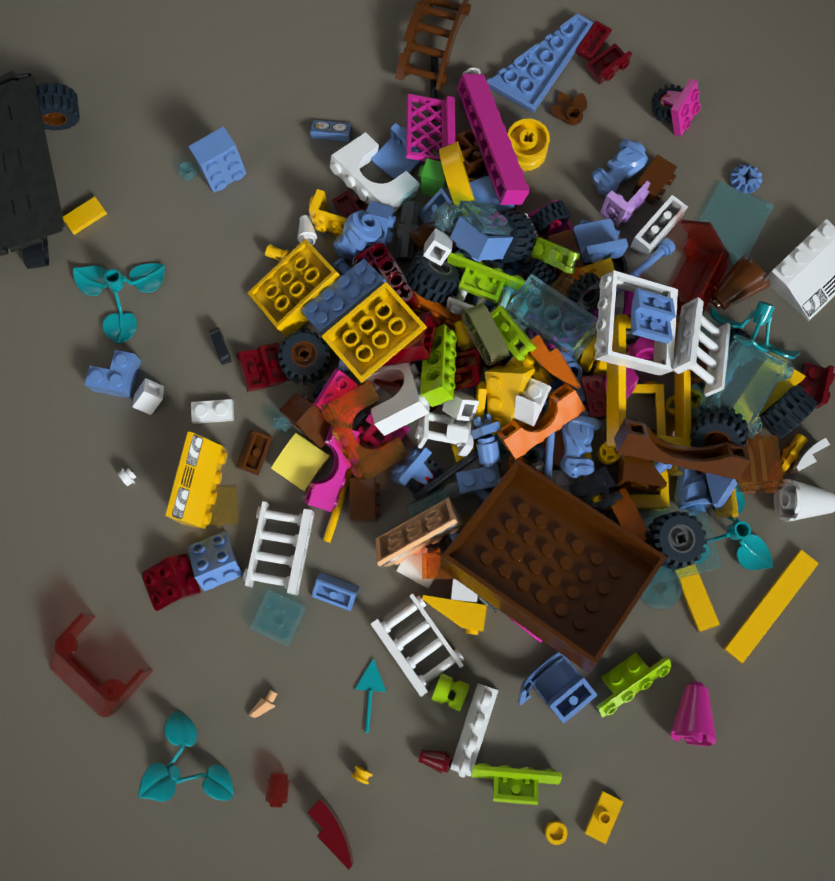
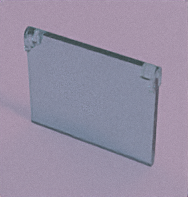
(736, 219)

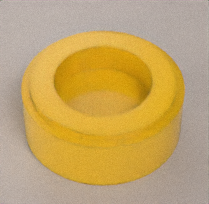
(556, 832)

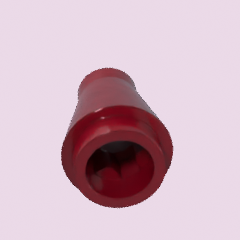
(436, 760)

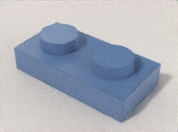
(478, 479)

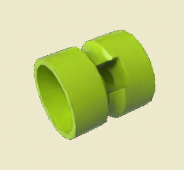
(442, 690)

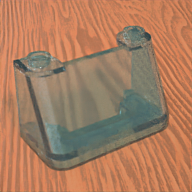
(749, 383)

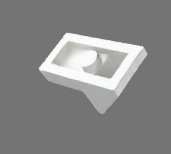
(531, 402)

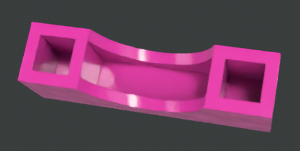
(641, 349)
(324, 492)

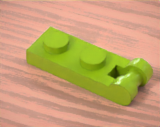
(555, 255)
(512, 333)

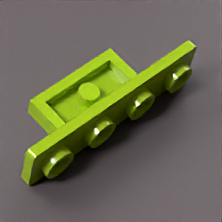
(482, 279)
(629, 679)
(515, 784)

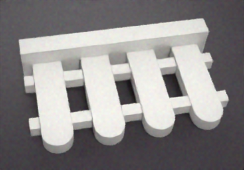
(473, 730)

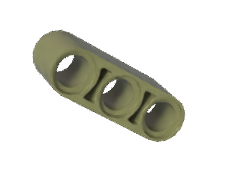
(485, 334)

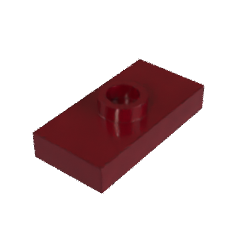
(593, 40)

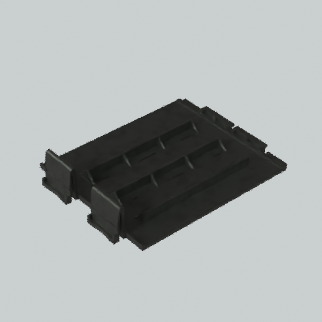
(25, 169)

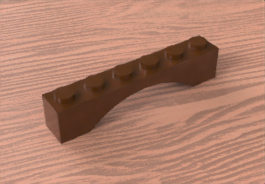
(720, 459)

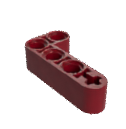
(383, 262)

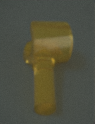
(673, 472)

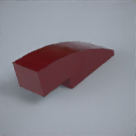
(332, 831)

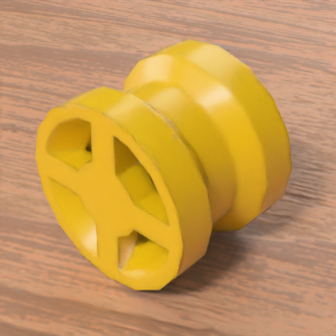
(610, 451)

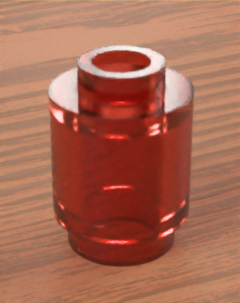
(277, 789)

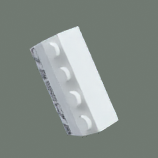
(808, 272)

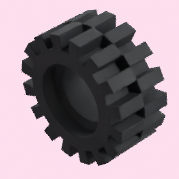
(581, 287)

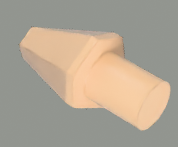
(263, 705)

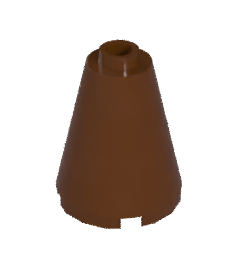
(739, 284)

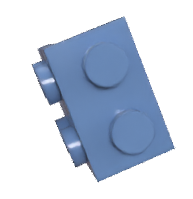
(392, 155)
(599, 241)
(214, 561)

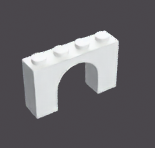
(358, 153)
(406, 404)

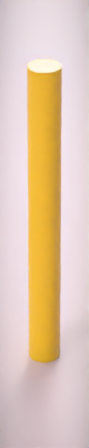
(336, 511)

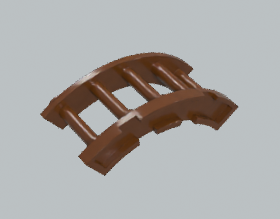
(416, 25)

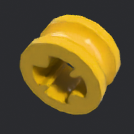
(361, 774)

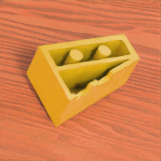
(502, 387)

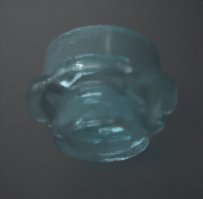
(187, 166)
(281, 424)

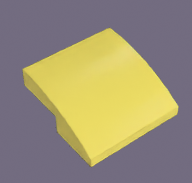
(300, 461)

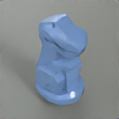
(626, 163)
(357, 231)
(577, 440)
(691, 490)

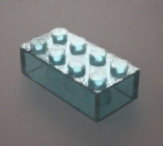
(553, 317)

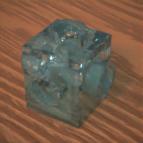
(446, 217)

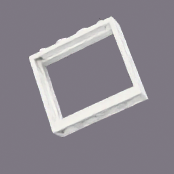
(606, 305)

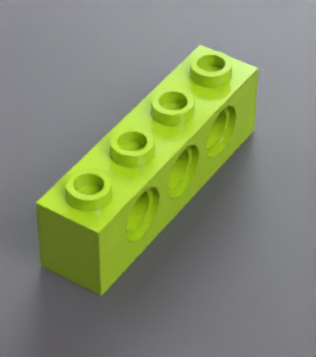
(440, 369)

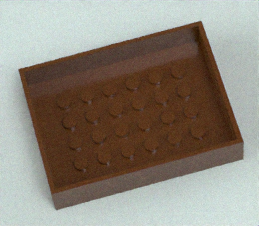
(552, 564)

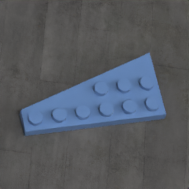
(539, 67)

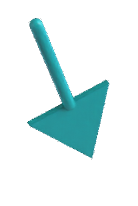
(370, 682)

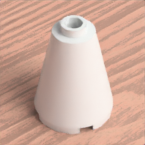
(802, 501)

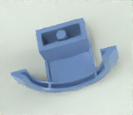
(559, 687)

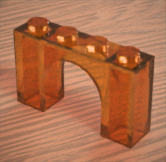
(341, 414)

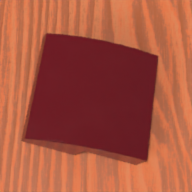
(261, 367)
(468, 369)

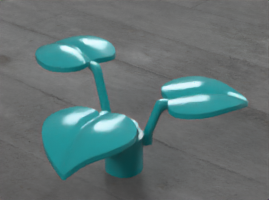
(94, 278)
(761, 315)
(753, 552)
(160, 780)

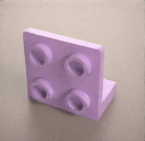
(621, 211)

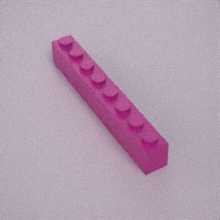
(492, 140)

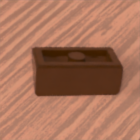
(254, 452)

